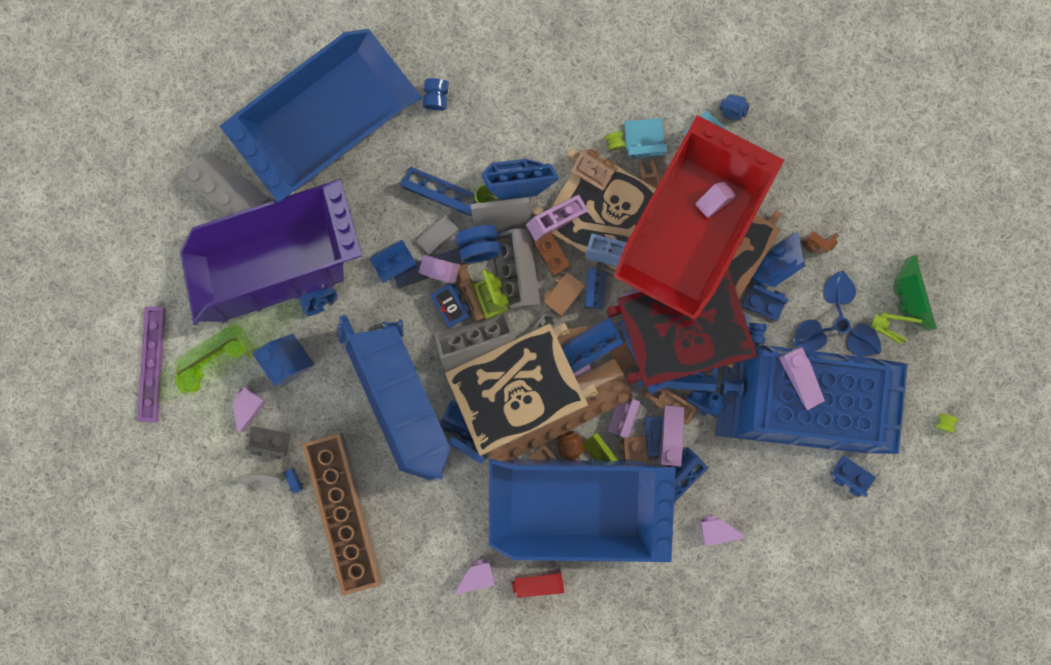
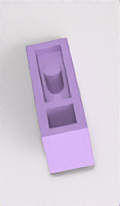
(556, 217)
(802, 377)
(672, 436)

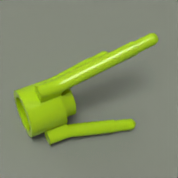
(881, 324)

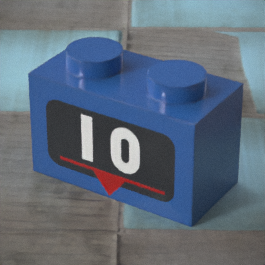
(450, 306)

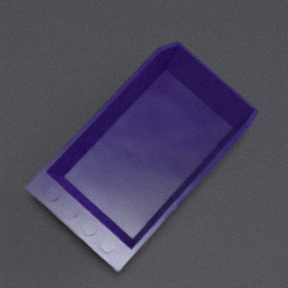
(269, 253)

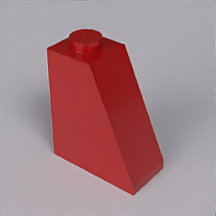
(538, 583)

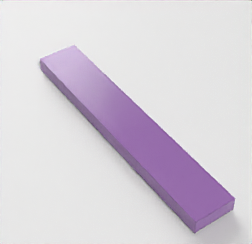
(151, 364)

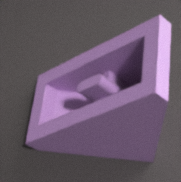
(715, 199)

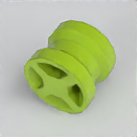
(615, 141)
(947, 423)

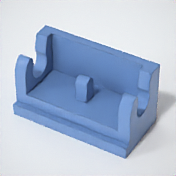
(604, 250)

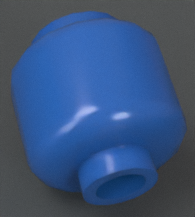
(734, 107)

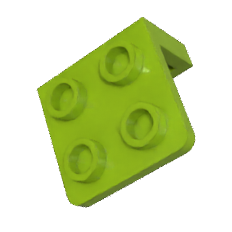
(490, 295)

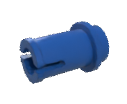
(293, 481)

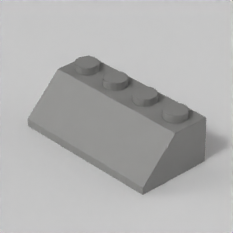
(223, 185)
(517, 269)
(473, 340)

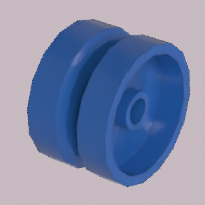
(478, 244)

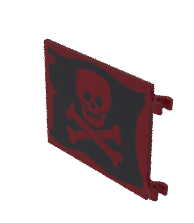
(677, 346)

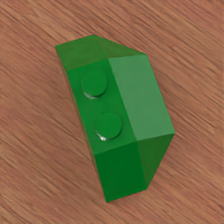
(913, 294)

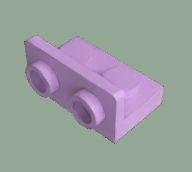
(623, 418)

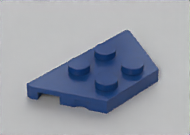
(781, 262)

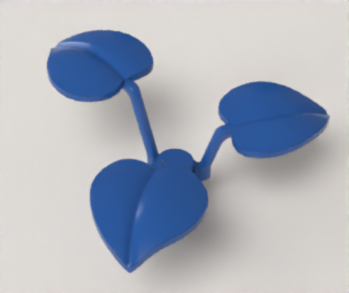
(811, 336)

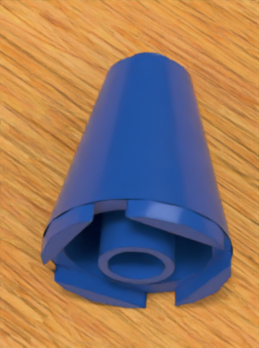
(313, 302)

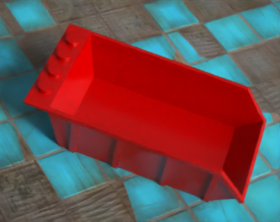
(677, 249)

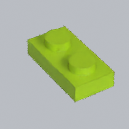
(598, 449)

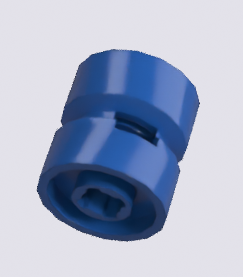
(435, 94)

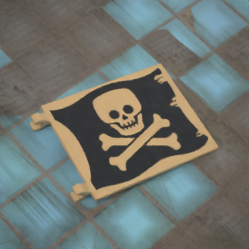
(610, 211)
(517, 388)

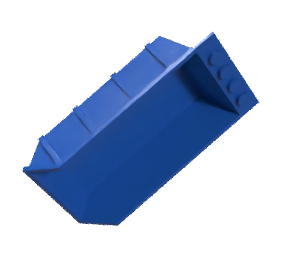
(320, 112)
(397, 399)
(858, 412)
(581, 510)

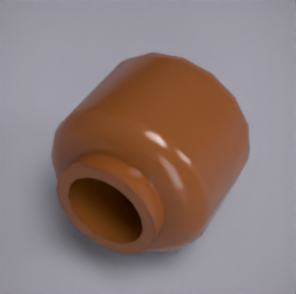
(570, 445)

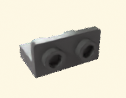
(269, 442)

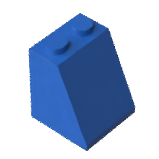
(283, 360)

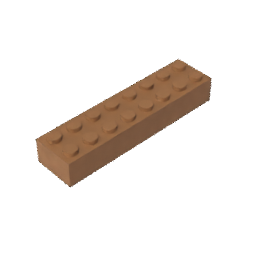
(611, 390)
(342, 514)

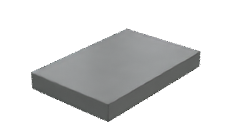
(502, 214)

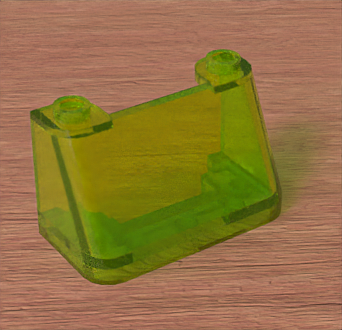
(230, 340)

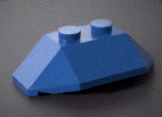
(518, 178)

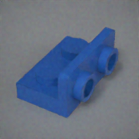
(392, 261)
(595, 289)
(764, 301)
(454, 422)
(853, 476)

